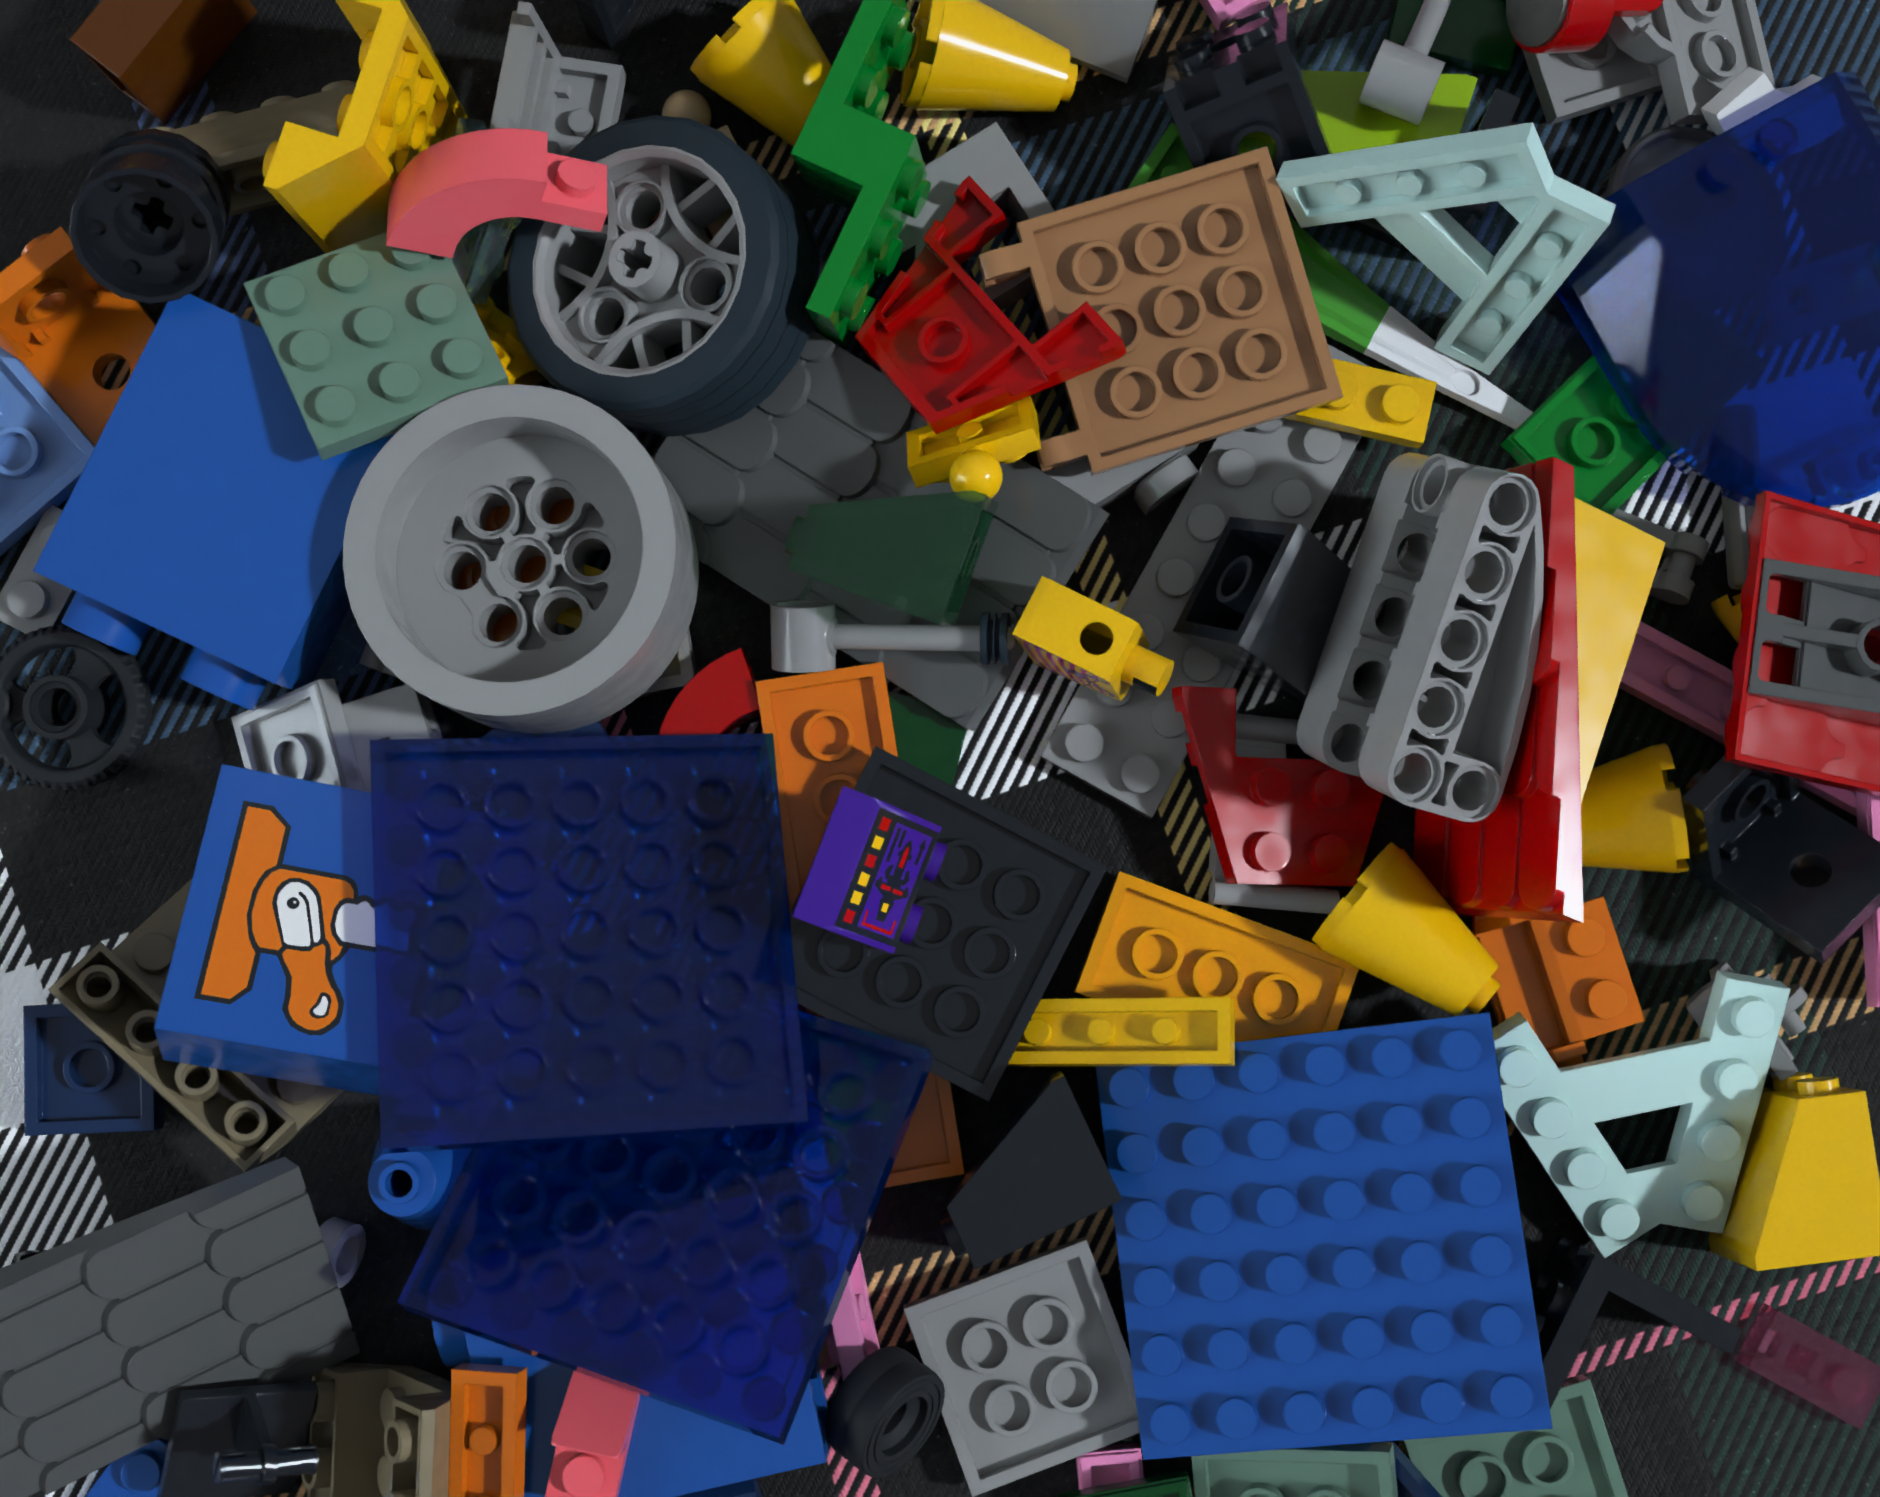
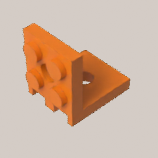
(69, 328)

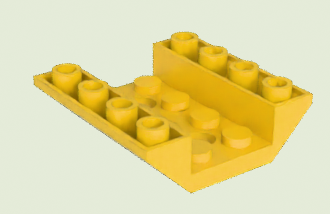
(397, 110)

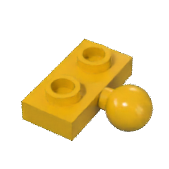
(972, 451)

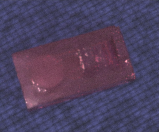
(1811, 1366)

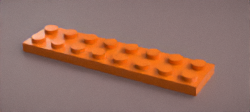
(822, 741)

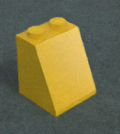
(1805, 1179)

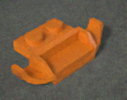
(1561, 978)

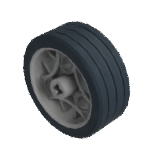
(665, 279)

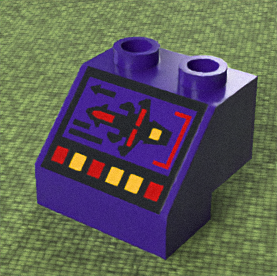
(870, 871)

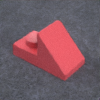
(591, 1438)

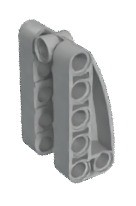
(1455, 644)

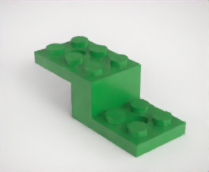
(862, 166)

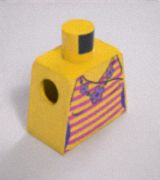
(1071, 632)

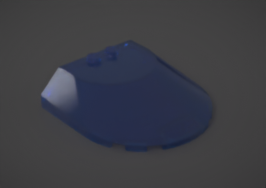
(1748, 301)

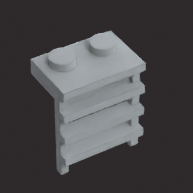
(553, 91)

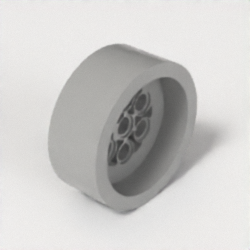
(425, 520)

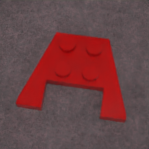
(954, 346)
(1274, 815)

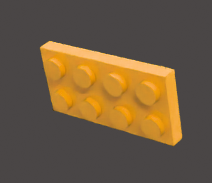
(1180, 947)

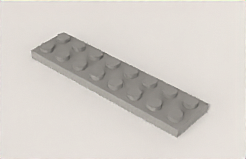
(1257, 473)

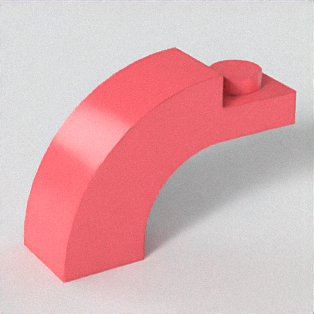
(487, 179)

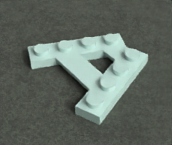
(1406, 193)
(1710, 1078)

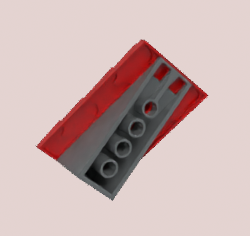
(1809, 647)

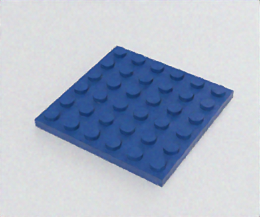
(1323, 1243)

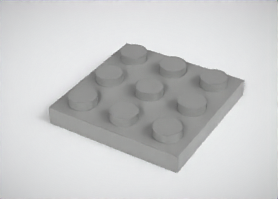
(1028, 1365)

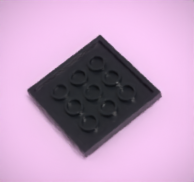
(983, 940)

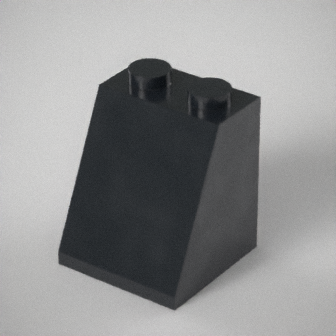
(1266, 603)
(1028, 1178)

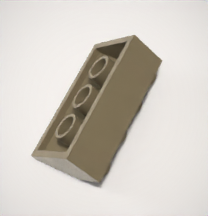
(242, 139)

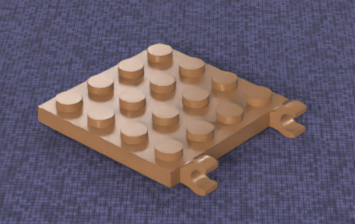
(1200, 291)

